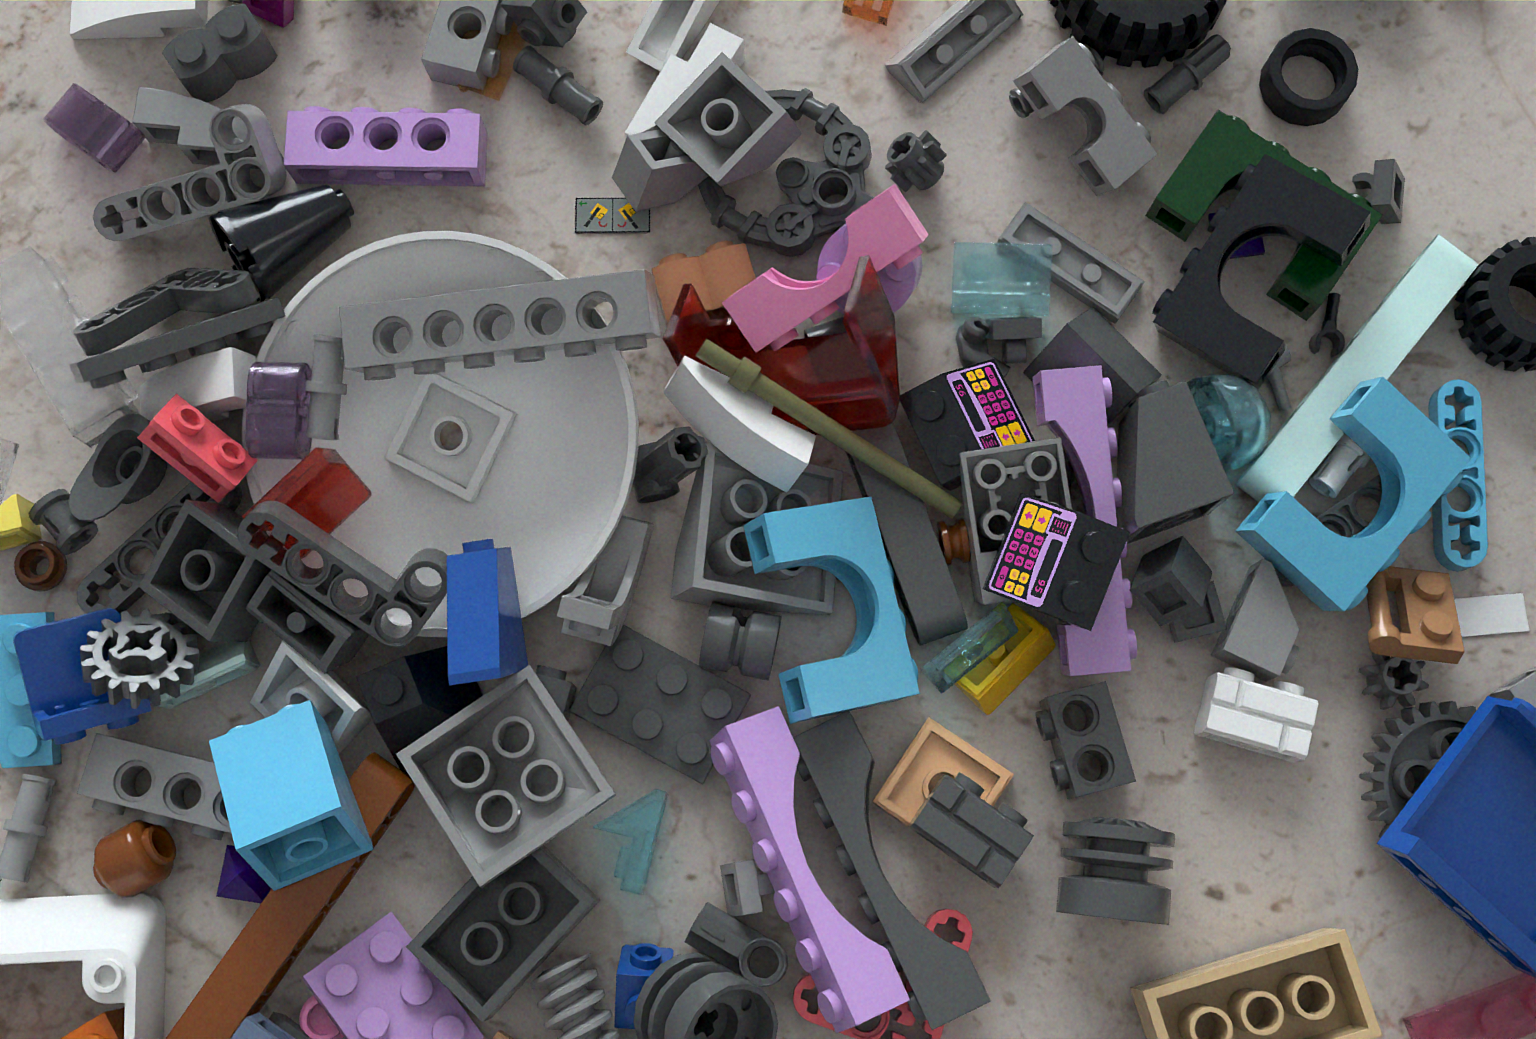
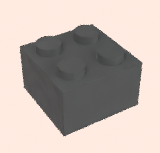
(206, 573)

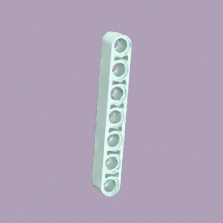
(1370, 354)

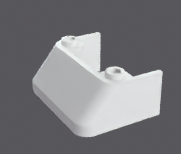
(112, 936)

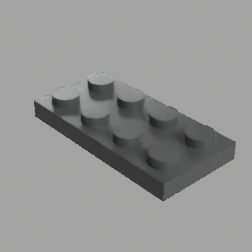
(159, 350)

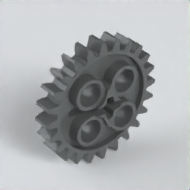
(1411, 745)

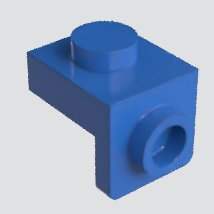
(634, 968)

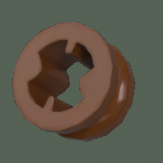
(954, 541)

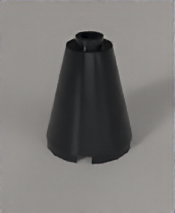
(281, 234)

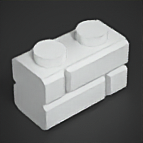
(1257, 716)

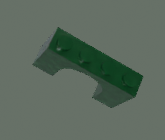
(1214, 168)

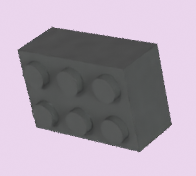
(501, 933)

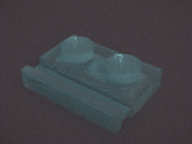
(1001, 279)

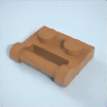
(1425, 614)

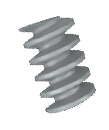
(573, 1001)

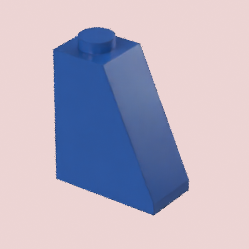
(483, 615)

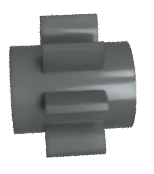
(915, 161)
(1383, 686)

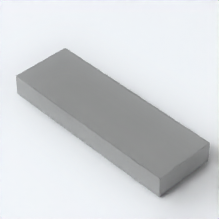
(1076, 264)

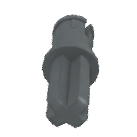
(1187, 73)

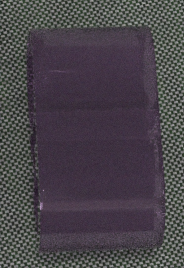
(94, 128)
(277, 410)

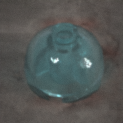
(1233, 417)

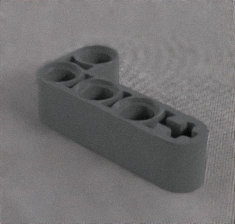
(343, 564)

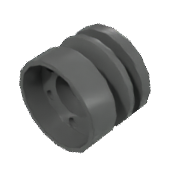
(1116, 871)
(702, 1000)

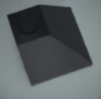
(413, 697)

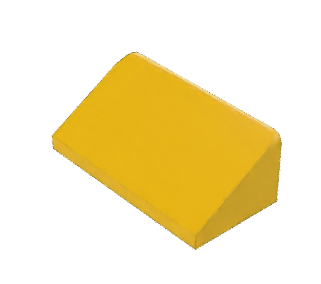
(1008, 665)

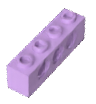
(359, 162)

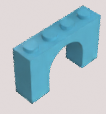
(1415, 469)
(849, 545)

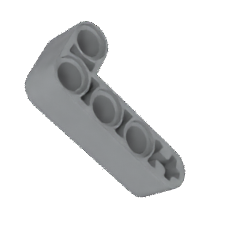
(190, 190)

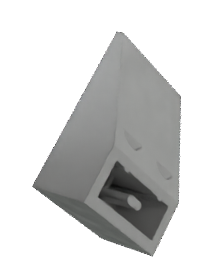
(991, 489)

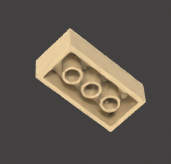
(1273, 992)

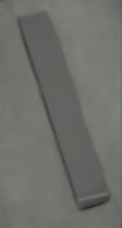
(907, 535)

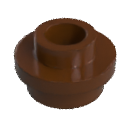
(28, 559)

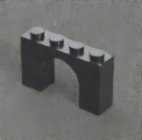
(1269, 203)

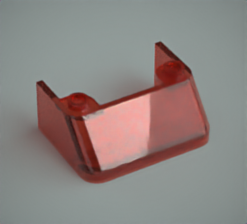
(840, 374)

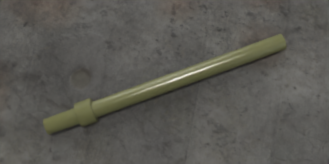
(746, 376)

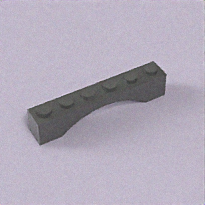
(938, 971)

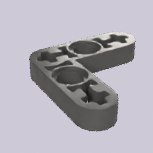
(185, 290)

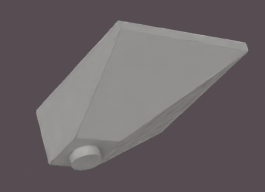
(713, 547)
(505, 775)

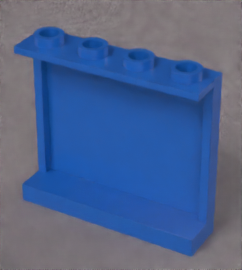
(1474, 829)

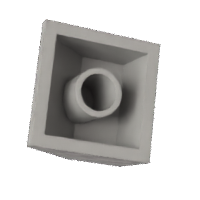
(728, 123)

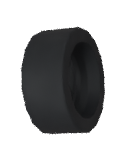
(1324, 48)

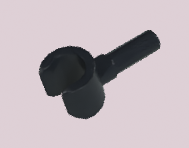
(1329, 328)

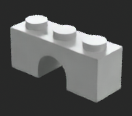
(1114, 141)

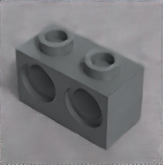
(1099, 738)

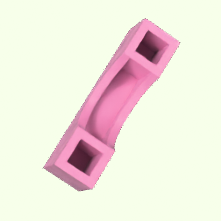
(775, 303)

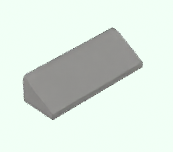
(950, 44)

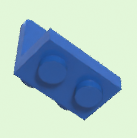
(54, 682)

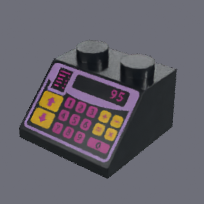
(963, 414)
(1056, 561)

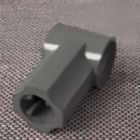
(666, 463)
(733, 943)

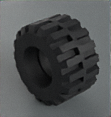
(1489, 313)

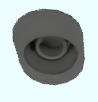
(117, 471)

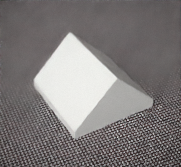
(296, 680)

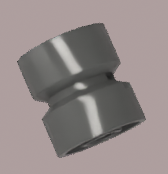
(739, 641)

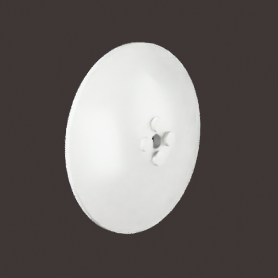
(541, 445)

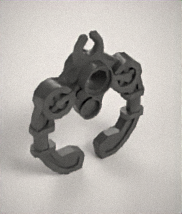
(807, 184)

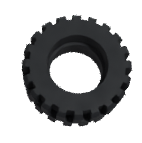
(1139, 27)

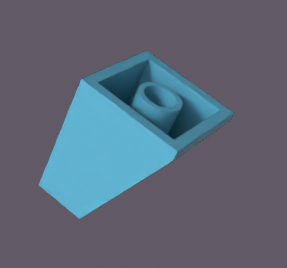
(288, 796)

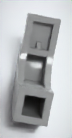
(607, 588)

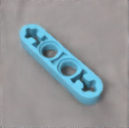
(1472, 481)

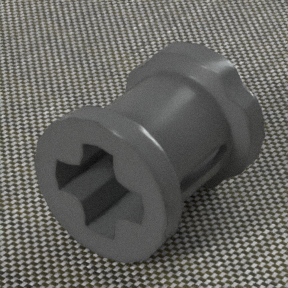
(55, 515)

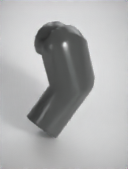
(973, 344)

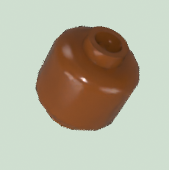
(134, 858)

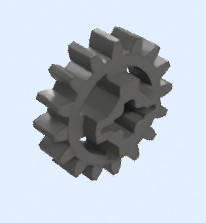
(139, 658)

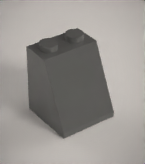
(1166, 463)

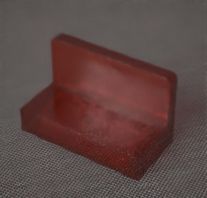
(320, 490)

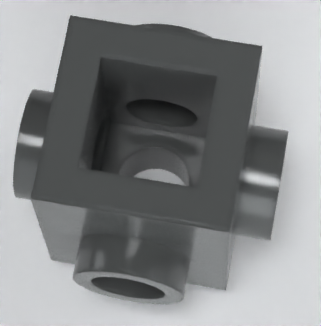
(545, 20)

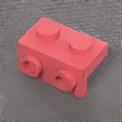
(197, 448)

